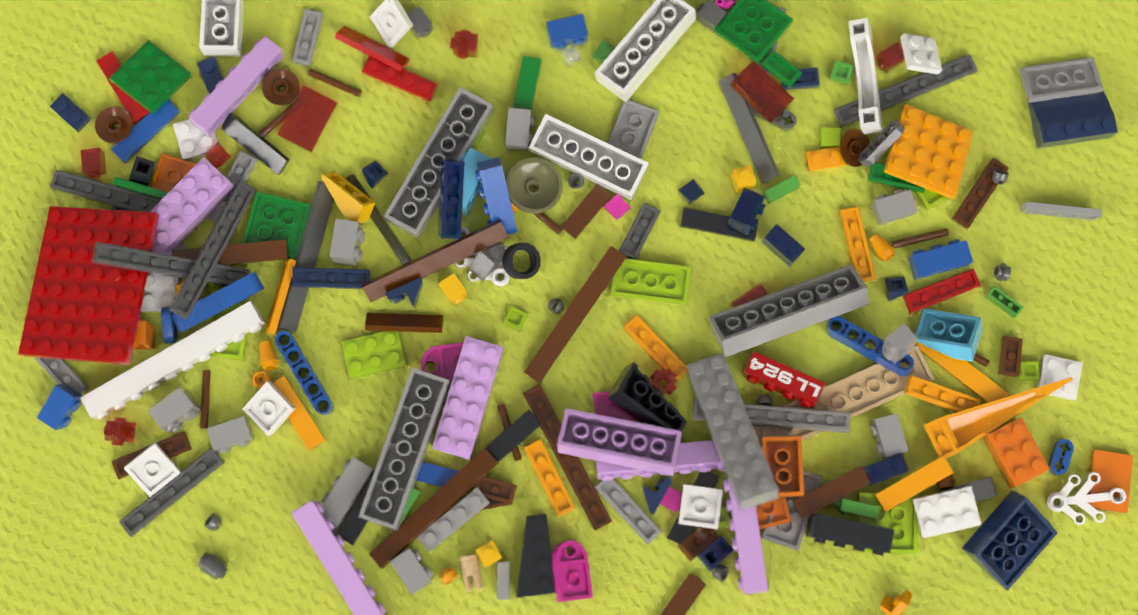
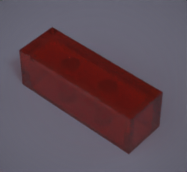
(755, 293)

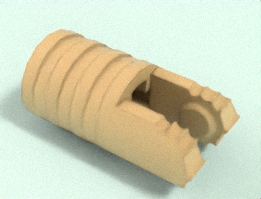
(470, 567)

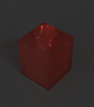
(890, 58)
(93, 162)

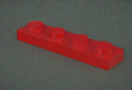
(401, 80)

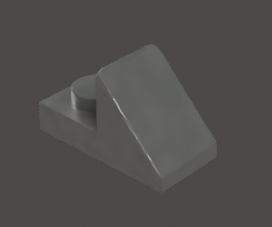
(487, 261)

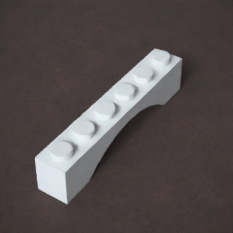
(866, 76)

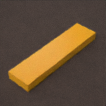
(857, 243)
(280, 297)
(654, 346)
(939, 394)
(300, 417)
(549, 477)
(914, 483)

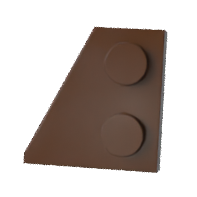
(497, 492)

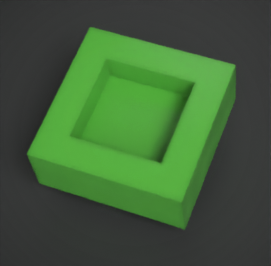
(603, 51)
(841, 72)

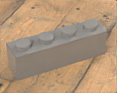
(345, 491)

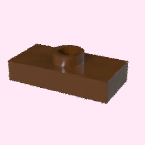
(1010, 356)
(697, 542)

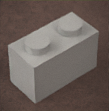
(518, 129)
(894, 207)
(898, 343)
(230, 434)
(888, 435)
(412, 571)

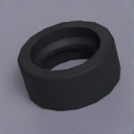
(535, 261)

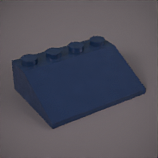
(1072, 120)
(1010, 539)

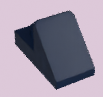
(411, 289)
(653, 499)
(715, 553)

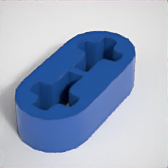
(168, 326)
(1065, 457)

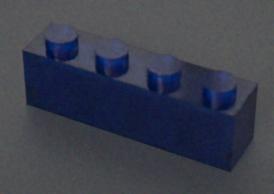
(451, 199)

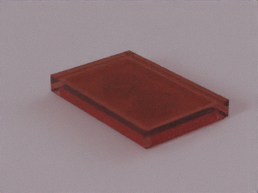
(761, 91)
(307, 119)

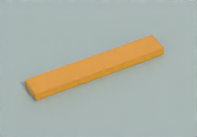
(966, 374)

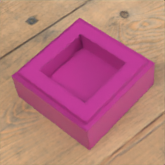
(617, 207)
(672, 500)

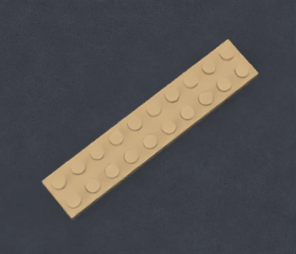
(856, 394)

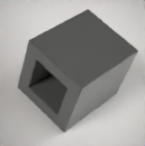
(710, 15)
(421, 24)

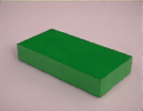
(781, 68)

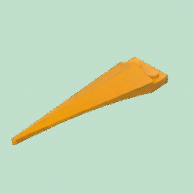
(961, 429)

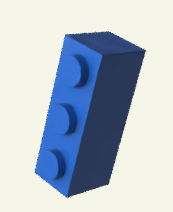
(940, 259)

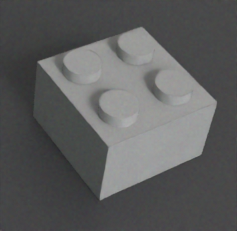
(347, 242)
(175, 410)

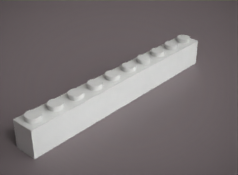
(172, 361)

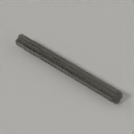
(383, 226)

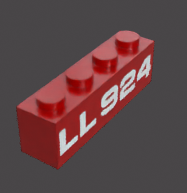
(784, 380)

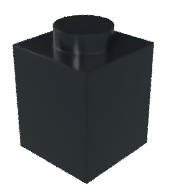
(142, 171)

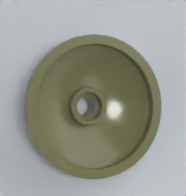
(534, 173)

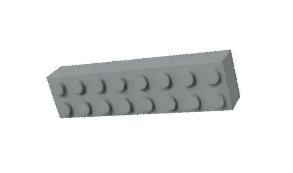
(451, 138)
(789, 310)
(732, 432)
(404, 449)

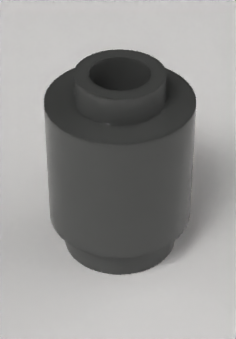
(213, 566)

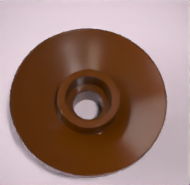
(277, 79)
(108, 118)
(852, 145)

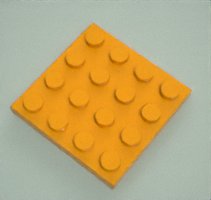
(929, 152)

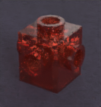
(464, 44)
(666, 375)
(119, 431)

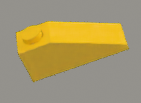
(349, 199)

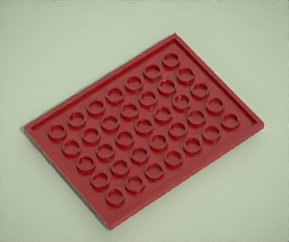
(84, 306)

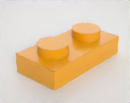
(824, 159)

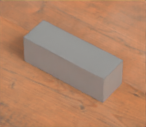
(503, 580)

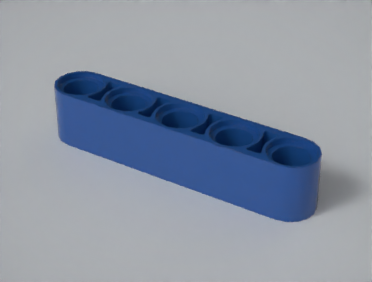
(220, 301)
(859, 345)
(297, 366)

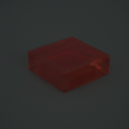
(217, 155)

